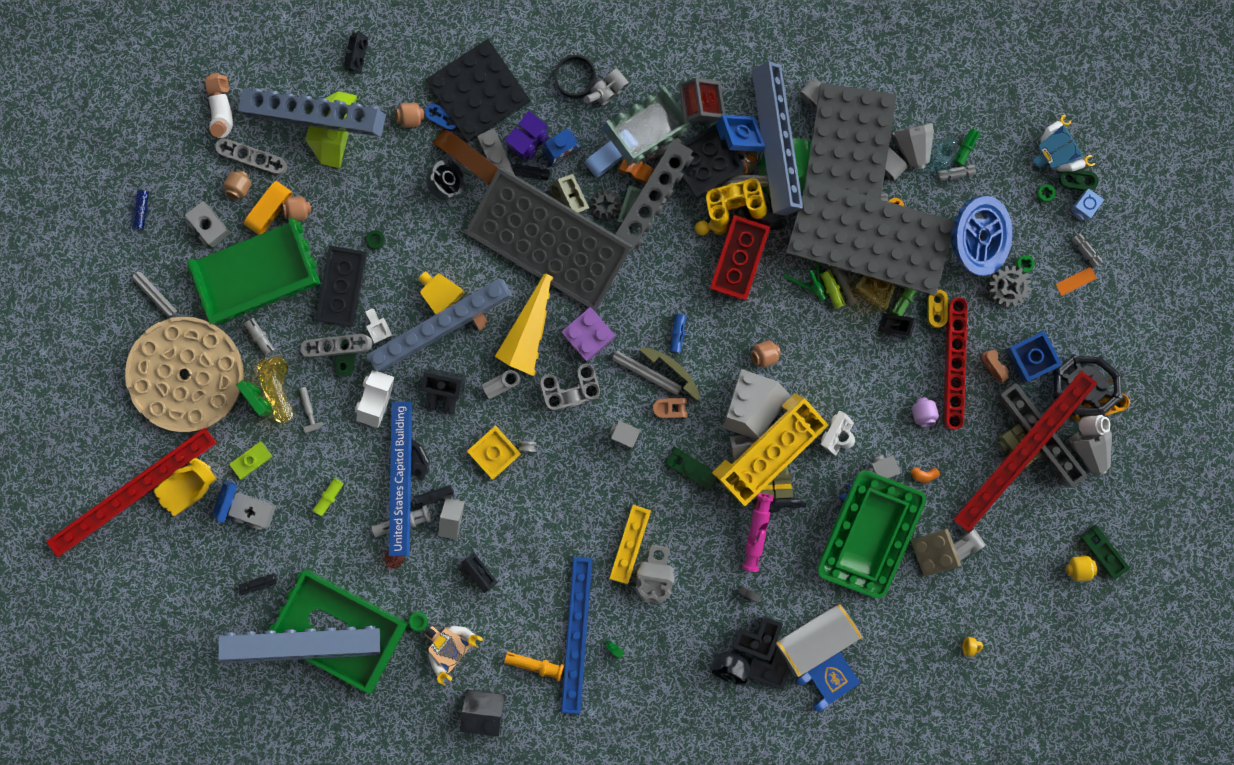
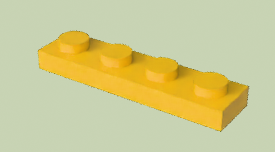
(630, 544)

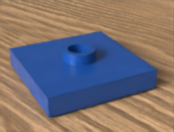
(224, 500)

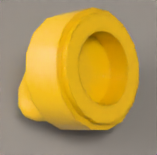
(970, 646)

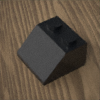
(482, 713)

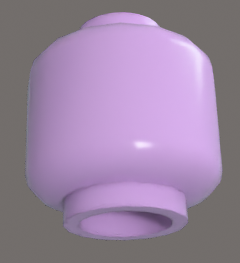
(925, 412)

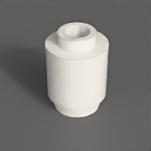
(1094, 425)

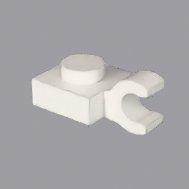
(378, 328)

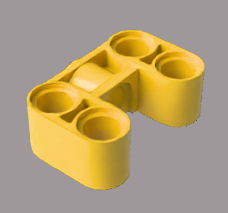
(735, 196)

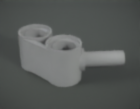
(607, 90)

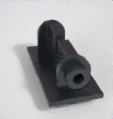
(358, 43)

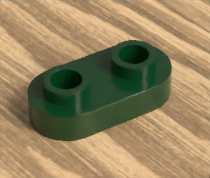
(1077, 180)
(348, 359)

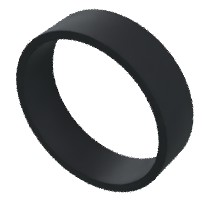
(574, 57)

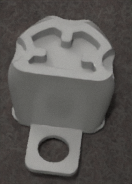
(655, 577)

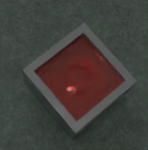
(701, 100)

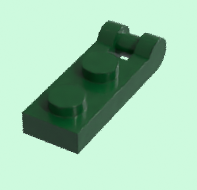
(691, 468)
(1105, 552)

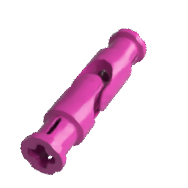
(758, 529)

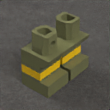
(781, 486)

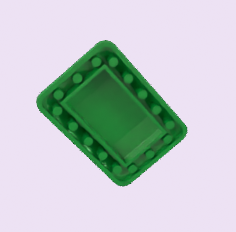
(871, 534)

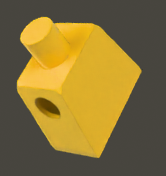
(439, 292)

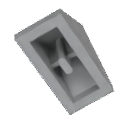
(451, 518)

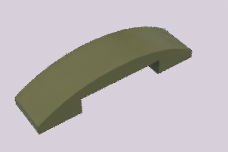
(653, 355)

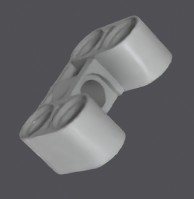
(573, 396)

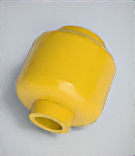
(1081, 568)

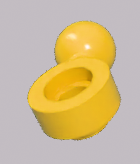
(703, 228)

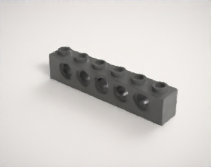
(674, 151)
(1054, 450)

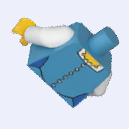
(1060, 149)

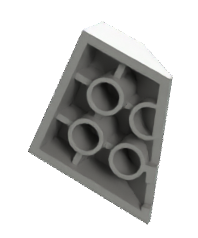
(754, 404)

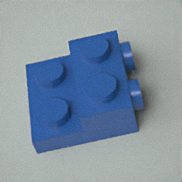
(740, 133)

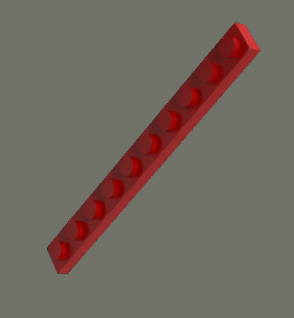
(1025, 450)
(131, 492)

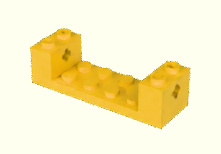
(772, 450)

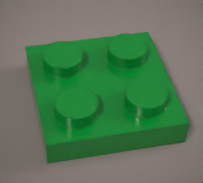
(251, 393)

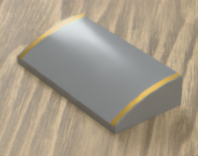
(818, 640)

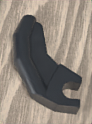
(419, 459)
(779, 503)

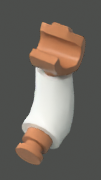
(221, 114)

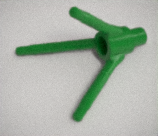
(816, 287)

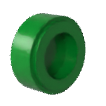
(418, 621)

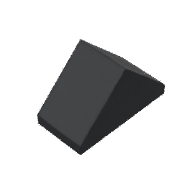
(897, 325)

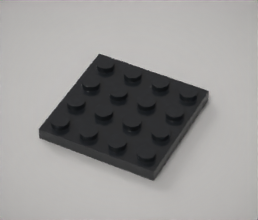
(477, 90)

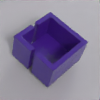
(525, 142)

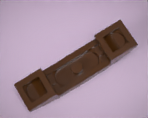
(466, 156)

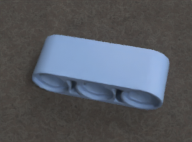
(603, 159)

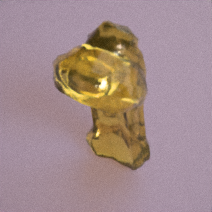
(271, 376)

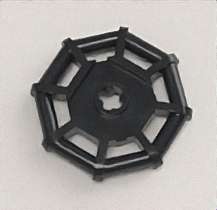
(1099, 392)

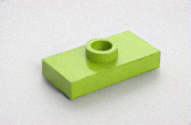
(251, 460)

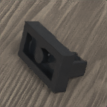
(474, 567)

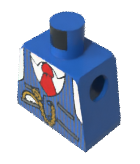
(561, 147)

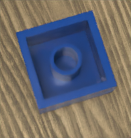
(1033, 357)

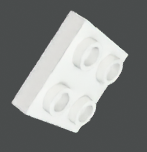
(840, 426)

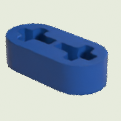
(439, 120)

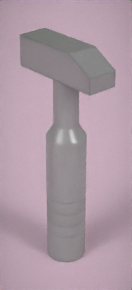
(309, 411)

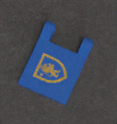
(831, 678)

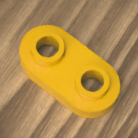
(939, 309)

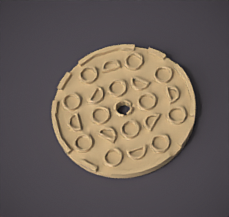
(155, 371)

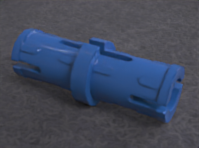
(677, 333)

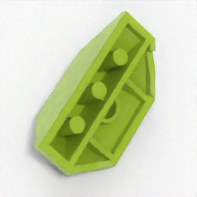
(327, 143)

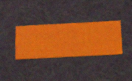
(1076, 281)

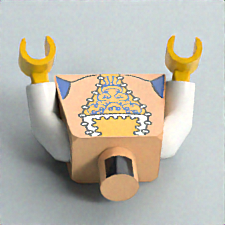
(449, 649)

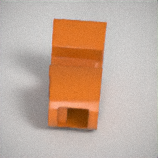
(639, 171)

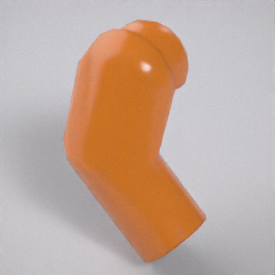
(924, 477)

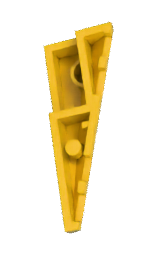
(522, 342)

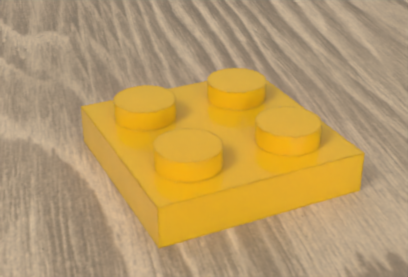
(494, 452)

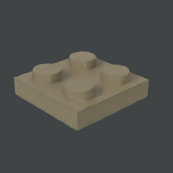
(935, 552)

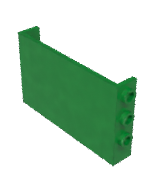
(254, 273)

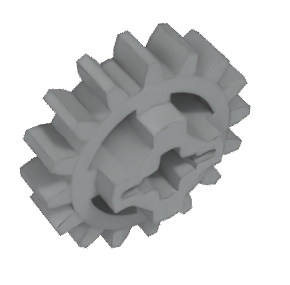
(1015, 293)

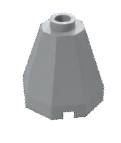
(915, 144)
(1093, 451)

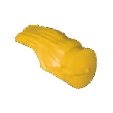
(185, 486)

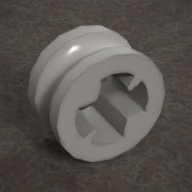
(527, 446)

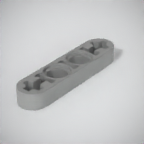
(251, 156)
(336, 345)

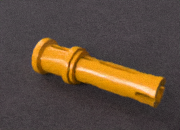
(543, 667)

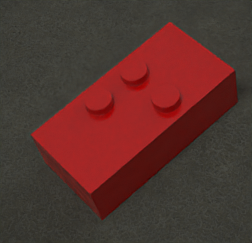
(739, 258)

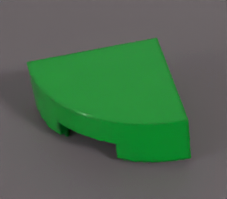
(613, 648)

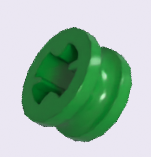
(1049, 188)
(1025, 257)

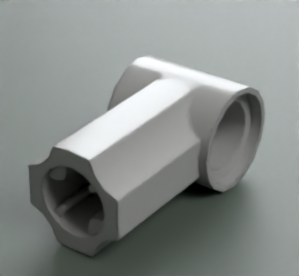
(499, 384)
(968, 544)

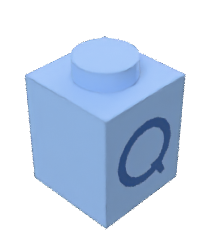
(1086, 205)

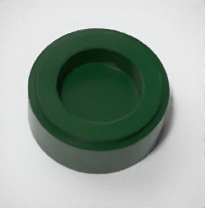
(375, 239)

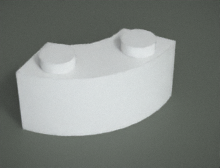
(374, 399)

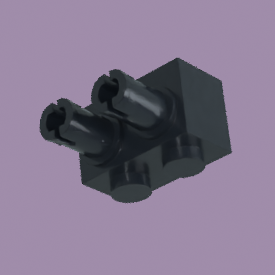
(444, 384)

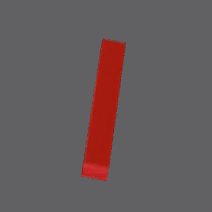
(950, 372)

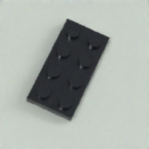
(341, 286)

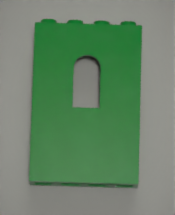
(315, 593)

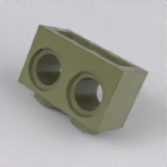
(569, 193)

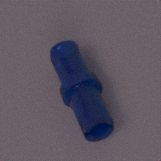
(140, 209)

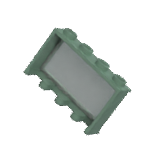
(646, 127)

